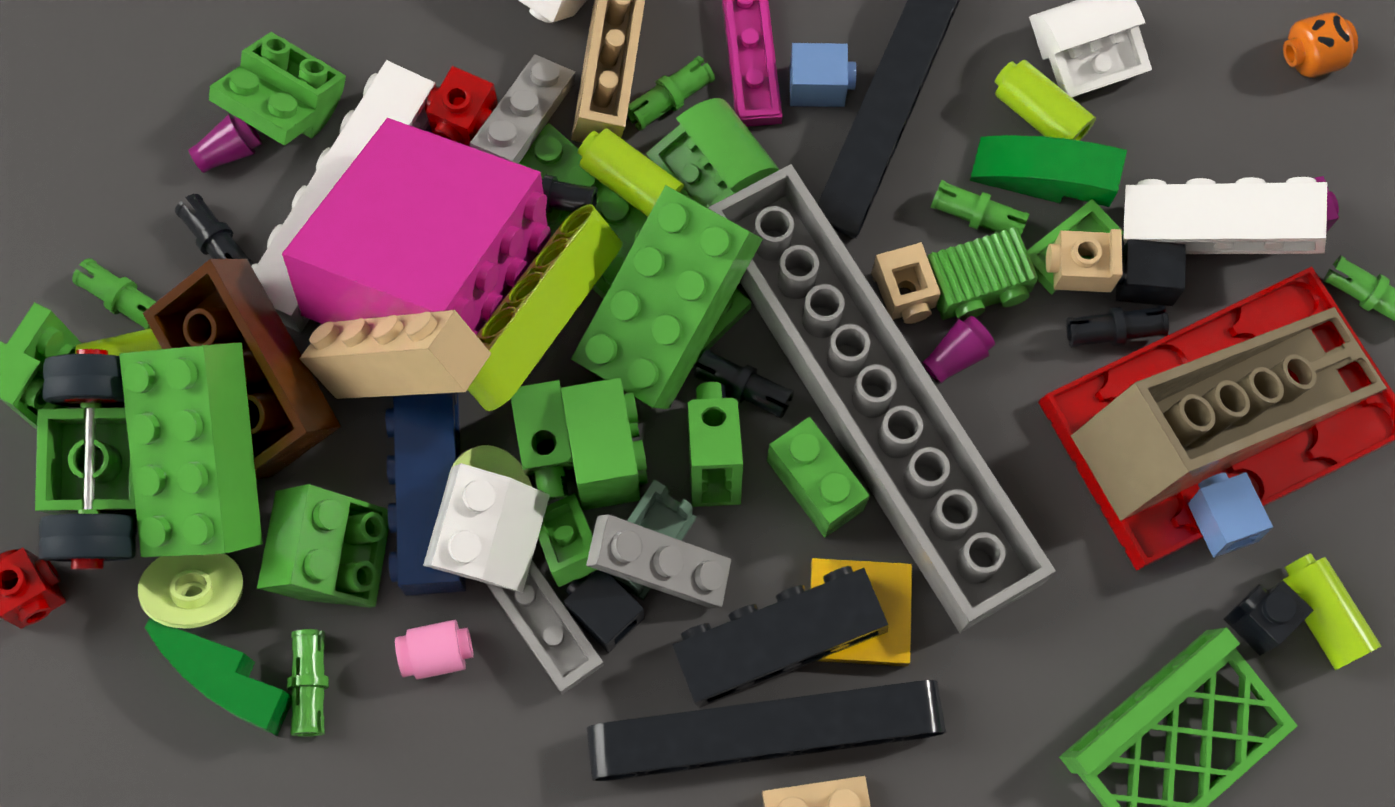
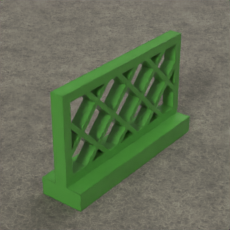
(1161, 698)

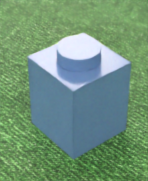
(820, 74)
(1229, 513)

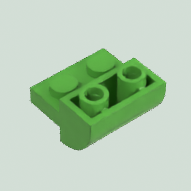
(280, 90)
(712, 153)
(23, 358)

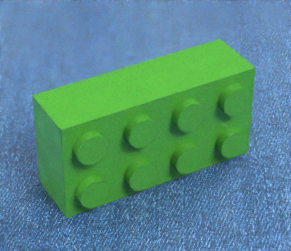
(666, 298)
(191, 450)

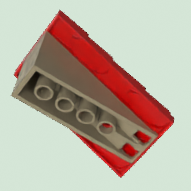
(1249, 389)

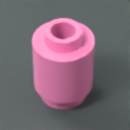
(433, 650)

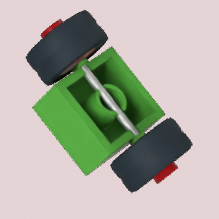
(84, 463)

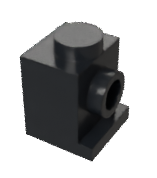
(1268, 616)

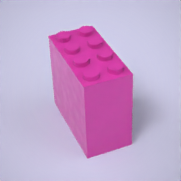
(418, 232)

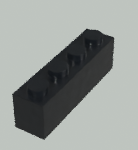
(780, 636)

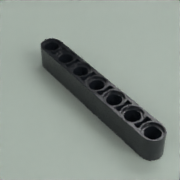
(885, 113)
(765, 730)

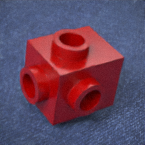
(460, 105)
(27, 587)

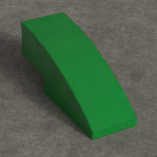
(1050, 167)
(222, 676)

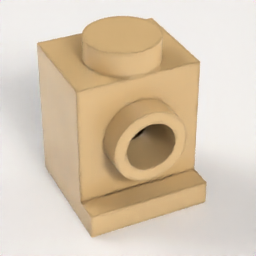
(908, 269)
(1080, 274)

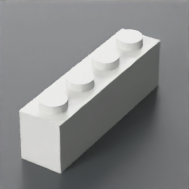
(1229, 216)

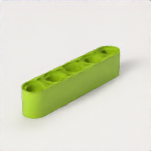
(542, 304)

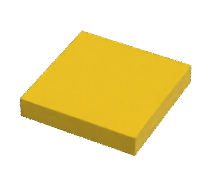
(893, 590)

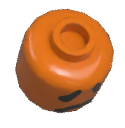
(1320, 44)

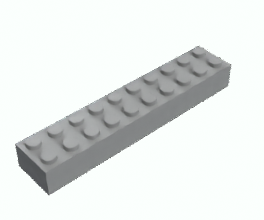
(883, 405)

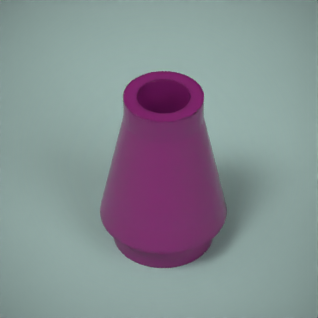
(225, 143)
(959, 349)

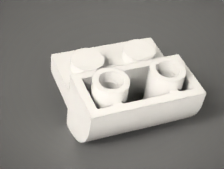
(1092, 43)

